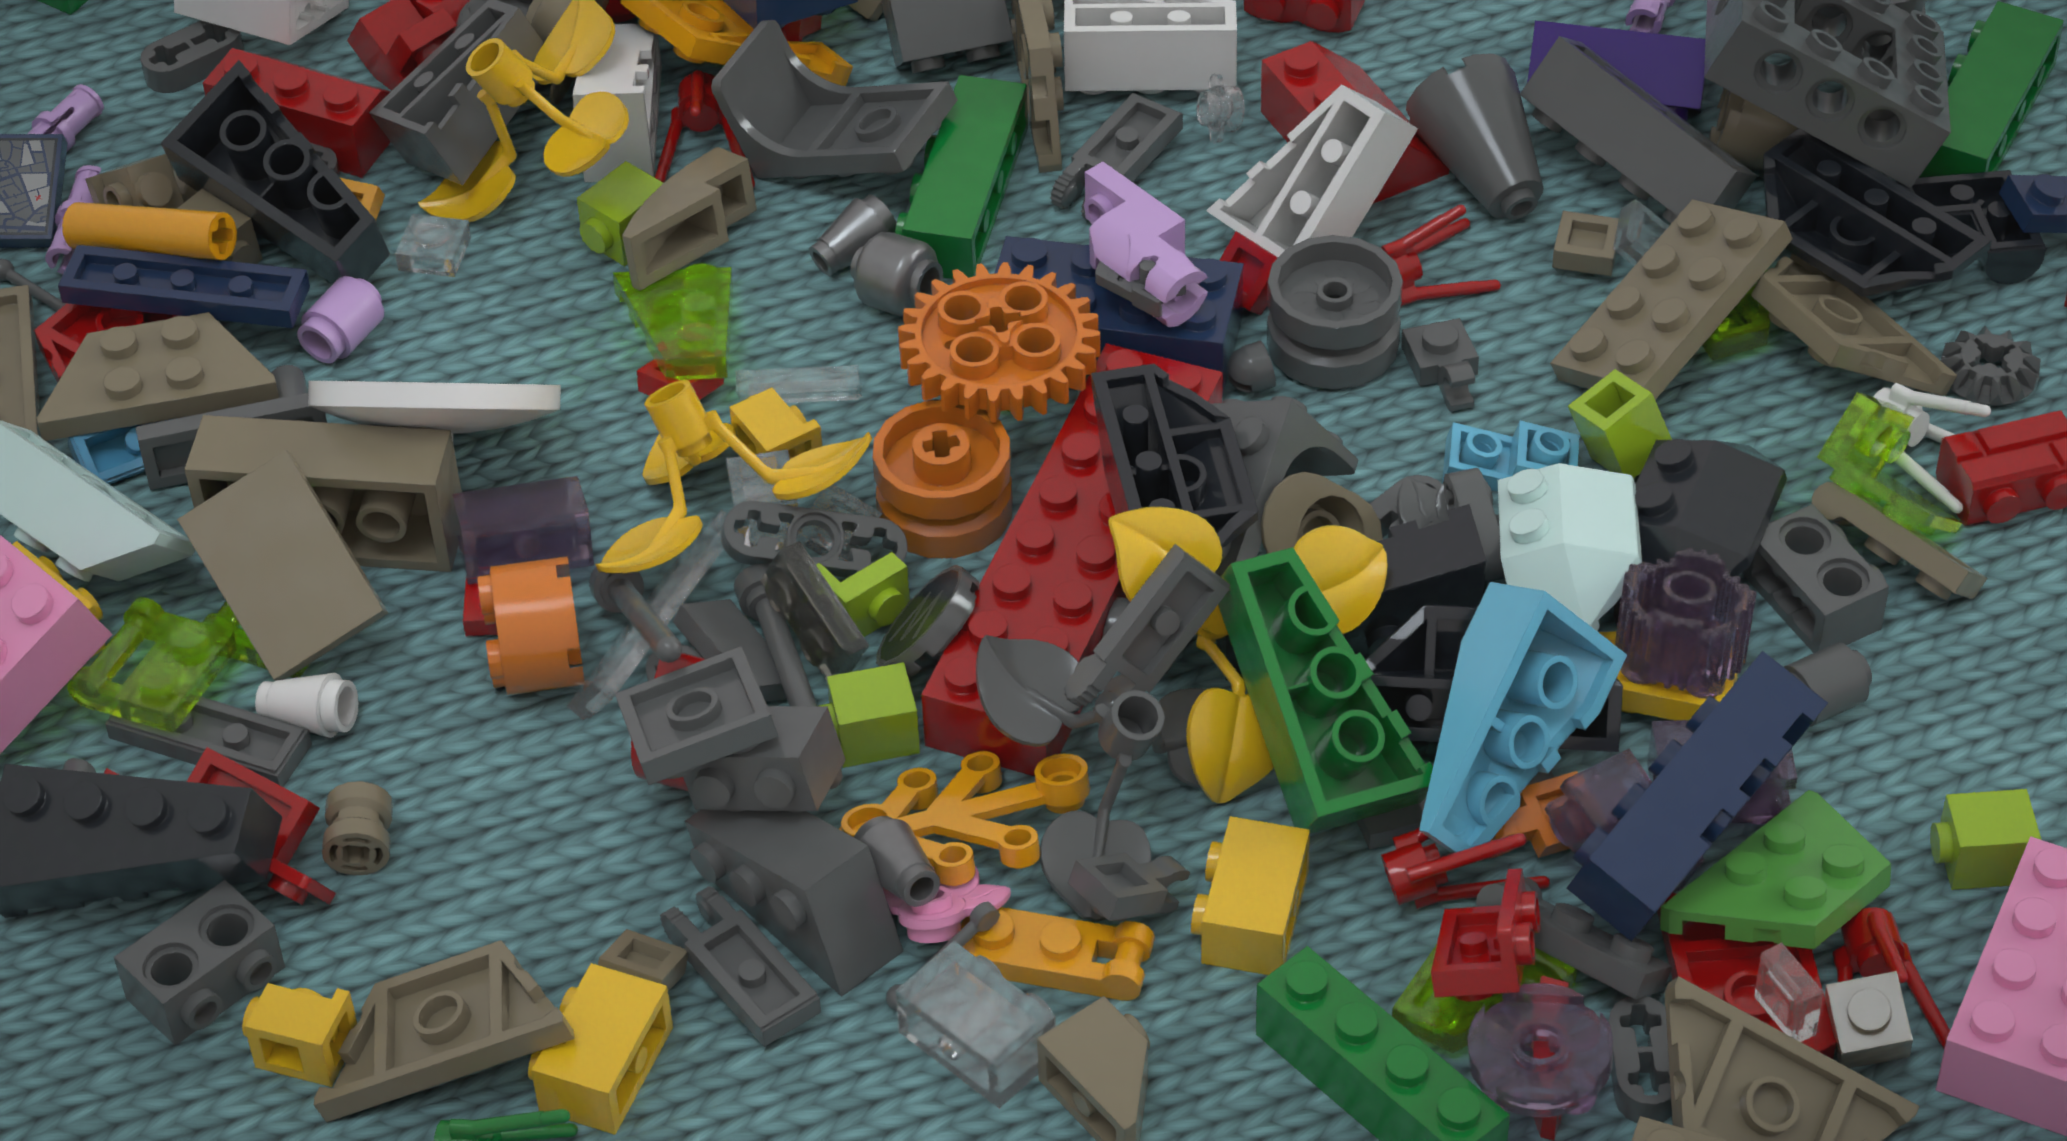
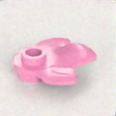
(943, 915)

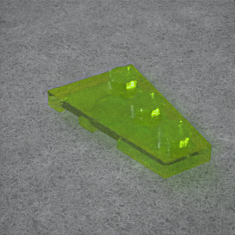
(684, 319)

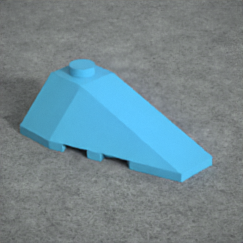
(1515, 696)

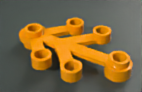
(954, 813)

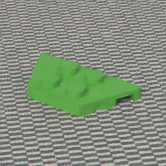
(1787, 880)

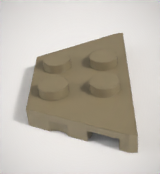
(1037, 58)
(1847, 328)
(153, 376)
(441, 1028)
(1759, 1084)

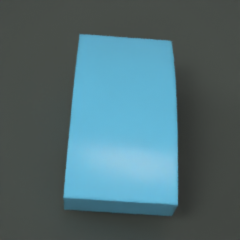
(1504, 455)

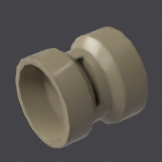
(357, 828)

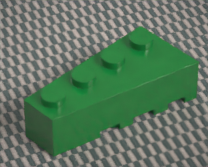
(1314, 699)

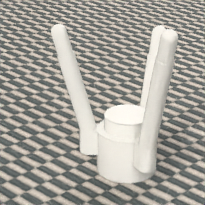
(1912, 403)

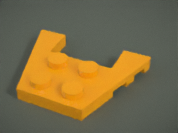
(714, 32)

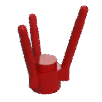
(700, 113)
(1406, 251)
(1417, 870)
(1876, 948)

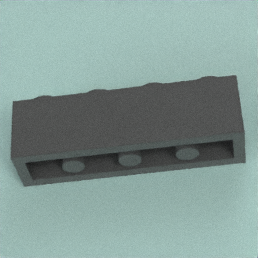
(1632, 132)

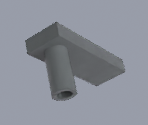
(168, 443)

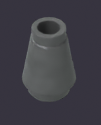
(849, 232)
(899, 860)

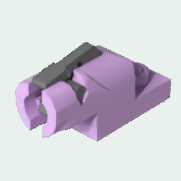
(1140, 248)

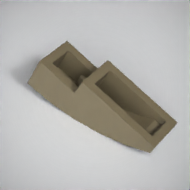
(688, 216)

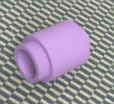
(340, 319)

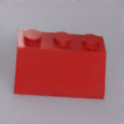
(1307, 75)
(318, 105)

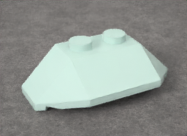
(79, 514)
(1570, 535)

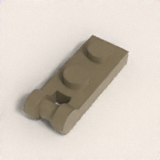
(1939, 569)

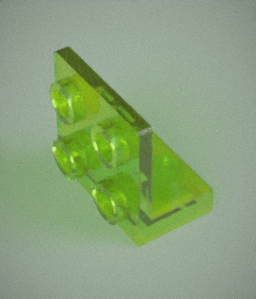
(1858, 450)

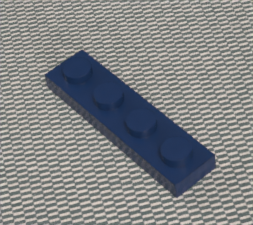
(184, 286)

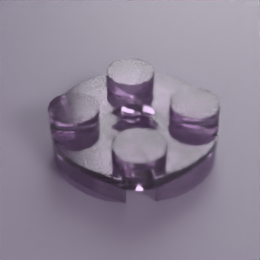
(1548, 1085)

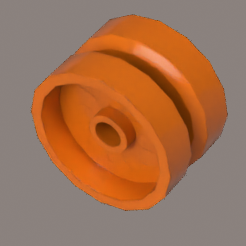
(943, 479)

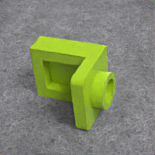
(874, 593)

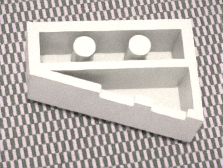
(1148, 45)
(634, 75)
(1321, 176)

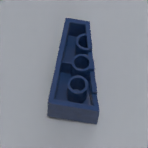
(1693, 795)

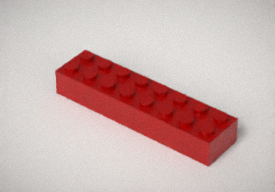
(1048, 576)

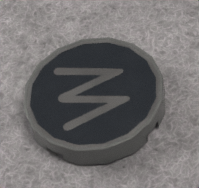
(929, 619)

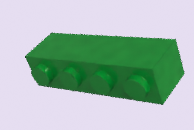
(1995, 88)
(967, 172)
(1369, 1058)

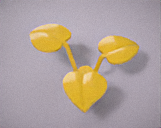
(506, 78)
(696, 436)
(1222, 725)

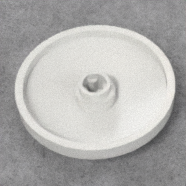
(434, 405)

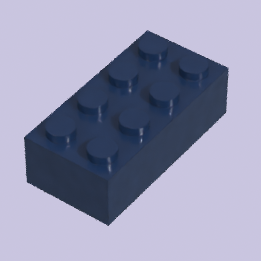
(1201, 341)

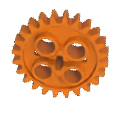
(999, 342)

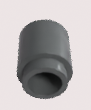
(1835, 675)

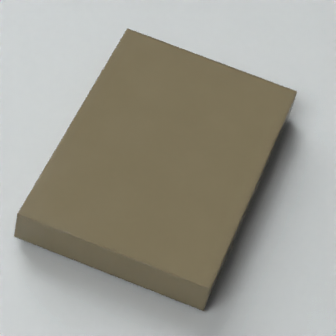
(282, 566)

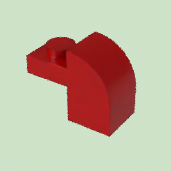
(398, 39)

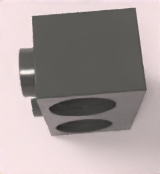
(1818, 580)
(200, 962)

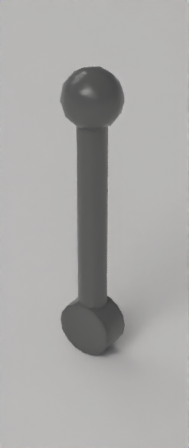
(8, 274)
(981, 919)

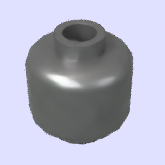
(893, 270)

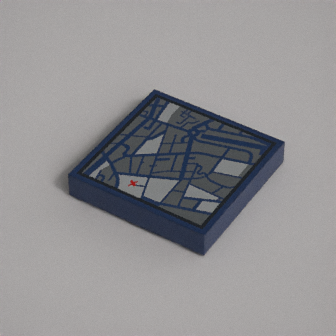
(30, 188)

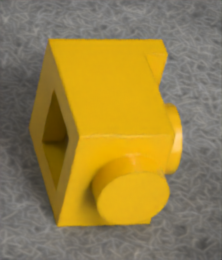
(771, 425)
(299, 1032)

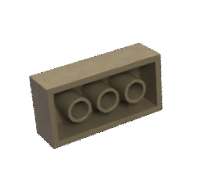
(378, 483)

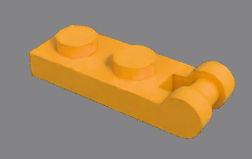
(1065, 951)

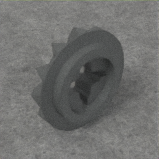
(1987, 382)

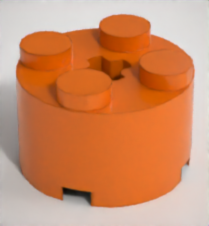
(534, 626)

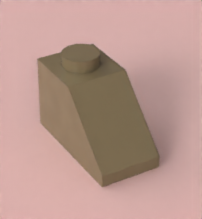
(1098, 1070)

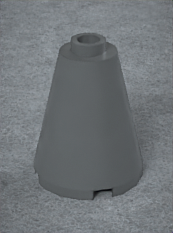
(1480, 133)

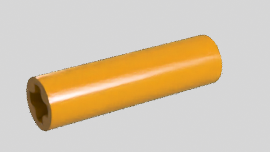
(151, 230)

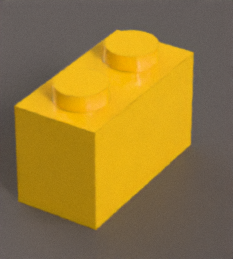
(1252, 896)
(617, 1038)

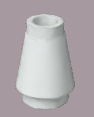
(315, 702)

